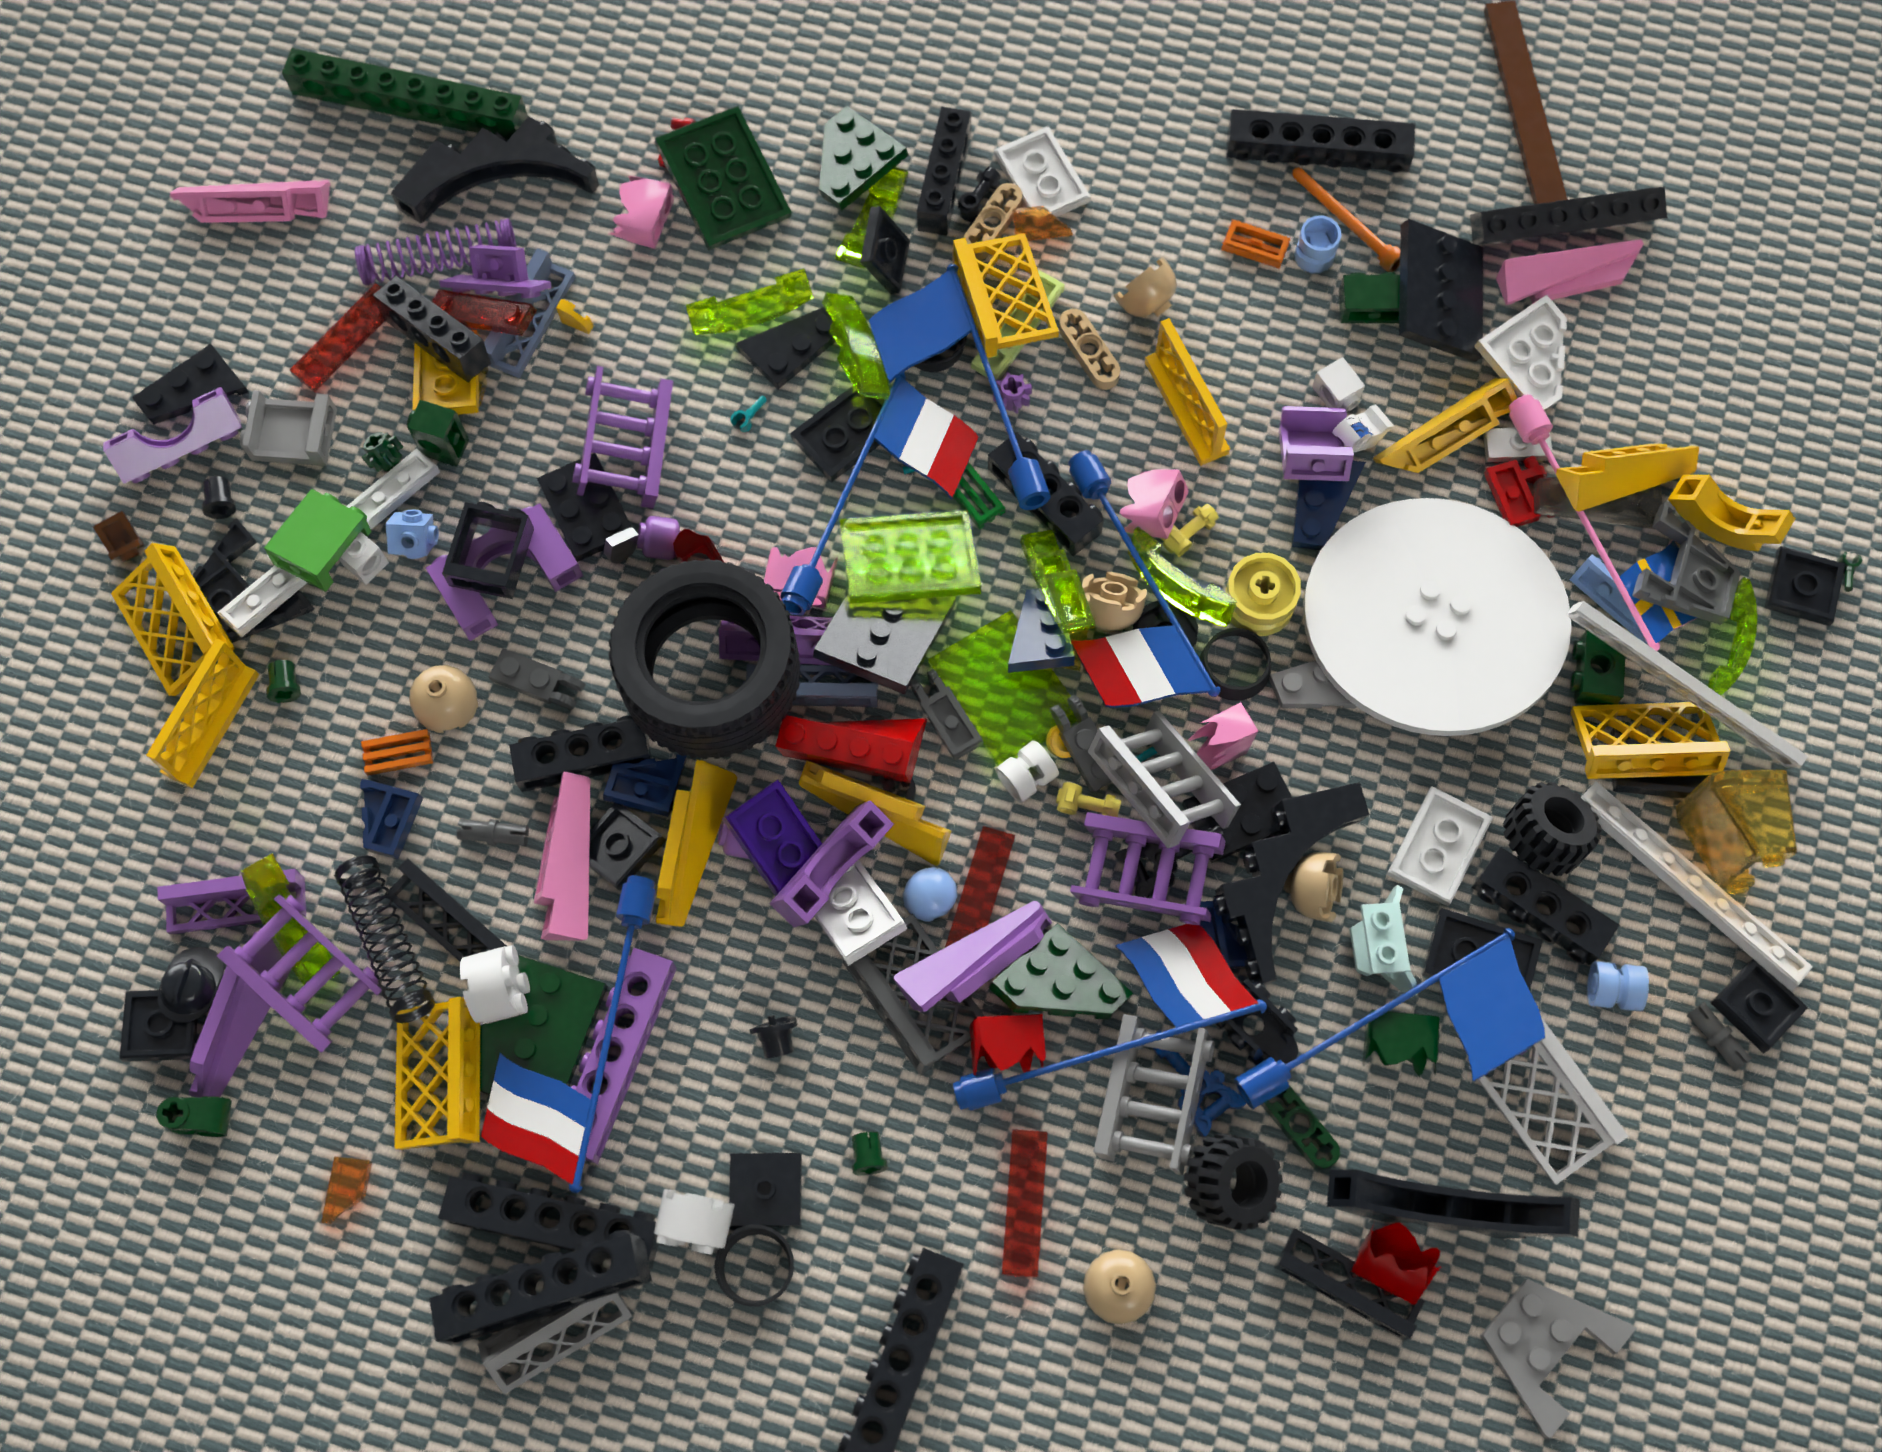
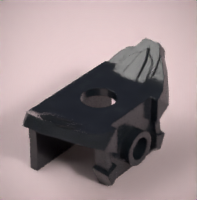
(1277, 1034)

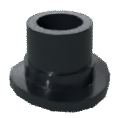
(776, 1035)

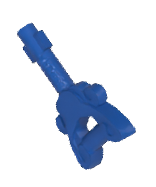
(1211, 1084)

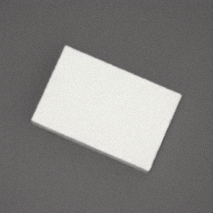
(1042, 173)
(1439, 846)
(858, 915)

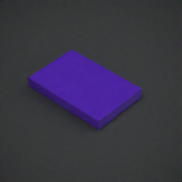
(773, 835)

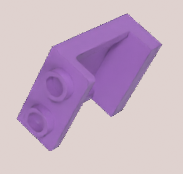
(1310, 447)

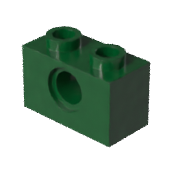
(438, 432)
(1596, 687)

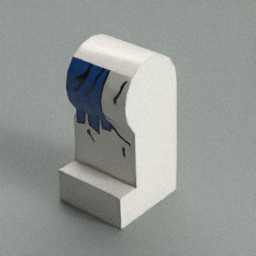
(1364, 429)

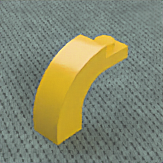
(1718, 516)

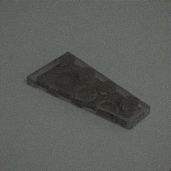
(1631, 510)

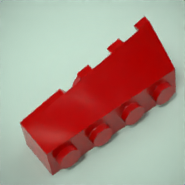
(861, 746)

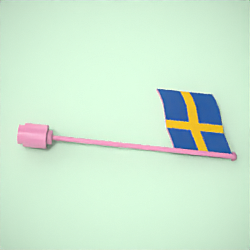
(1651, 619)

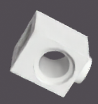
(1338, 385)
(363, 558)

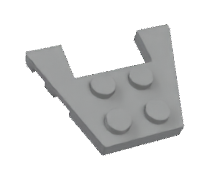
(1535, 1334)

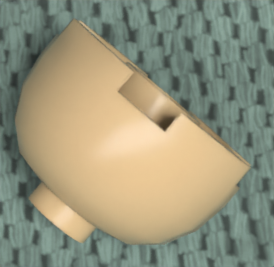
(1149, 291)
(1114, 601)
(443, 698)
(1316, 885)
(1114, 1302)

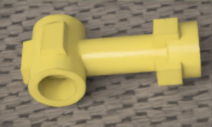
(1178, 540)
(1070, 799)

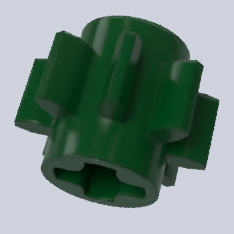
(382, 451)

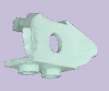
(1381, 942)

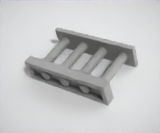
(1147, 795)
(1119, 1104)

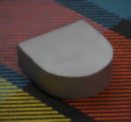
(621, 545)

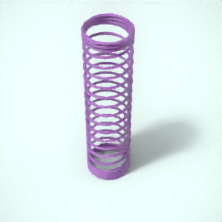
(366, 265)

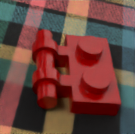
(1512, 492)

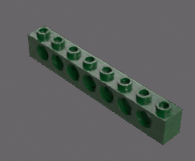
(403, 93)

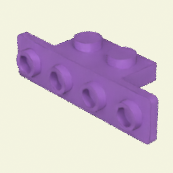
(497, 270)

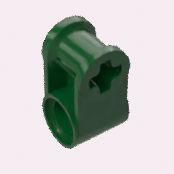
(201, 1116)

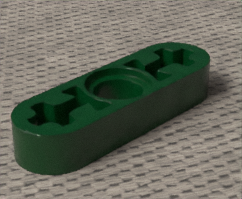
(1314, 1124)

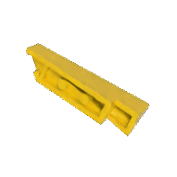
(1451, 428)
(1624, 471)
(908, 831)
(690, 840)

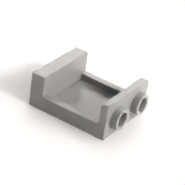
(289, 430)

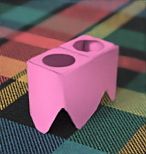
(647, 208)
(1157, 501)
(780, 567)
(1223, 736)

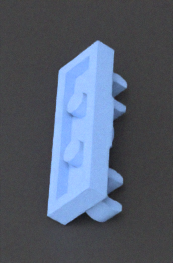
(1598, 584)

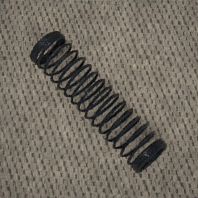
(352, 883)

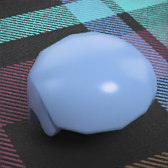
(930, 894)

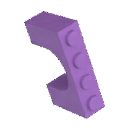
(544, 548)

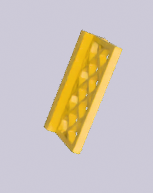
(981, 304)
(1187, 396)
(186, 602)
(206, 725)
(1650, 756)
(459, 1071)

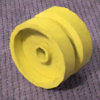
(1264, 592)

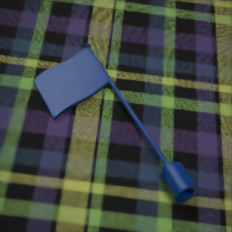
(929, 325)
(1483, 1000)

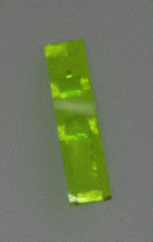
(859, 350)
(1057, 582)

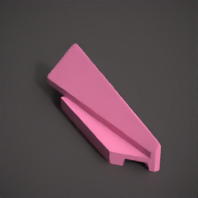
(255, 201)
(1566, 271)
(565, 862)

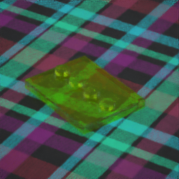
(909, 556)
(1001, 705)

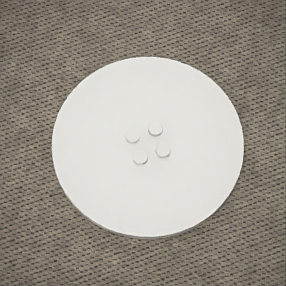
(1437, 617)

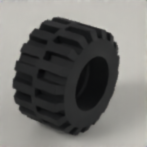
(1552, 828)
(1255, 1181)

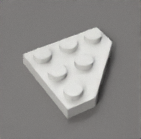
(1530, 351)

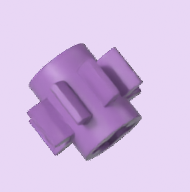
(1020, 391)

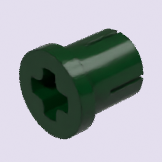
(282, 682)
(868, 1154)

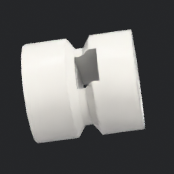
(1018, 779)

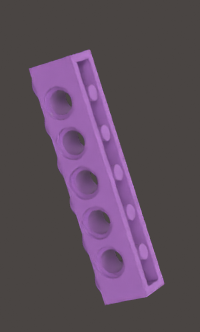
(658, 975)

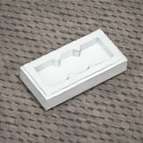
(1507, 445)

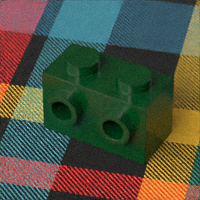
(1369, 298)

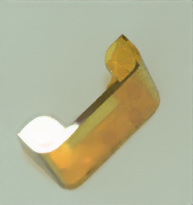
(1738, 822)

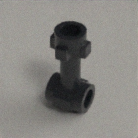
(970, 202)

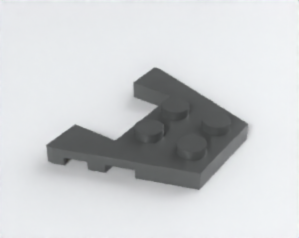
(1702, 576)

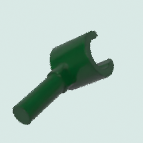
(1849, 570)

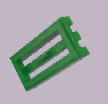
(988, 515)

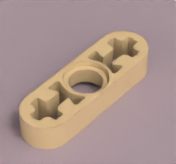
(993, 208)
(1089, 362)

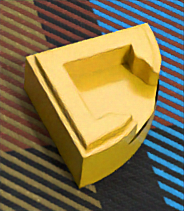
(573, 319)

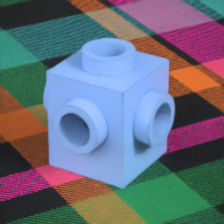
(411, 534)

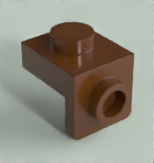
(119, 537)

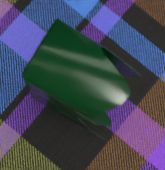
(1403, 1038)

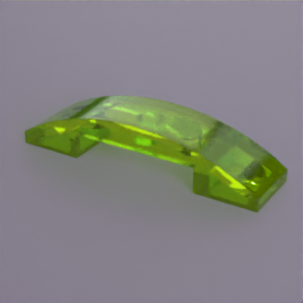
(887, 195)
(750, 308)
(1177, 588)
(1745, 614)
(264, 883)

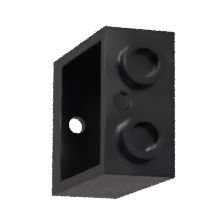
(483, 580)

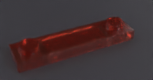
(486, 312)
(339, 342)
(982, 883)
(1024, 1203)

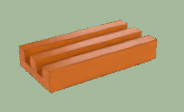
(1254, 247)
(394, 740)

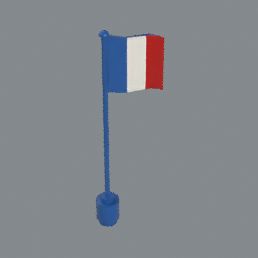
(917, 436)
(1144, 661)

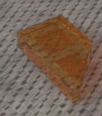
(1039, 224)
(346, 1186)

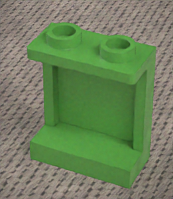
(316, 538)

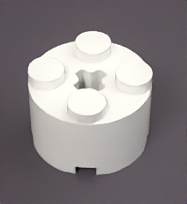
(494, 985)
(693, 1220)

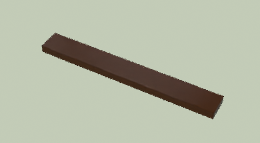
(1524, 102)

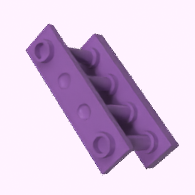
(652, 427)
(1137, 834)
(267, 982)

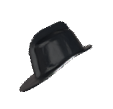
(190, 984)

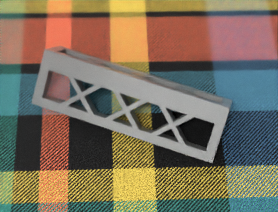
(512, 1343)

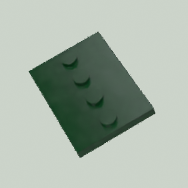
(723, 177)
(553, 1029)

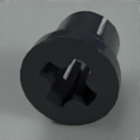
(217, 498)

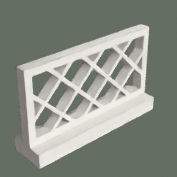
(1578, 1090)

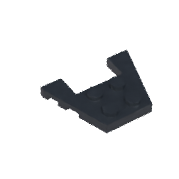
(222, 583)

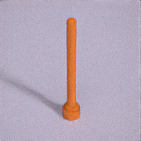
(1387, 254)

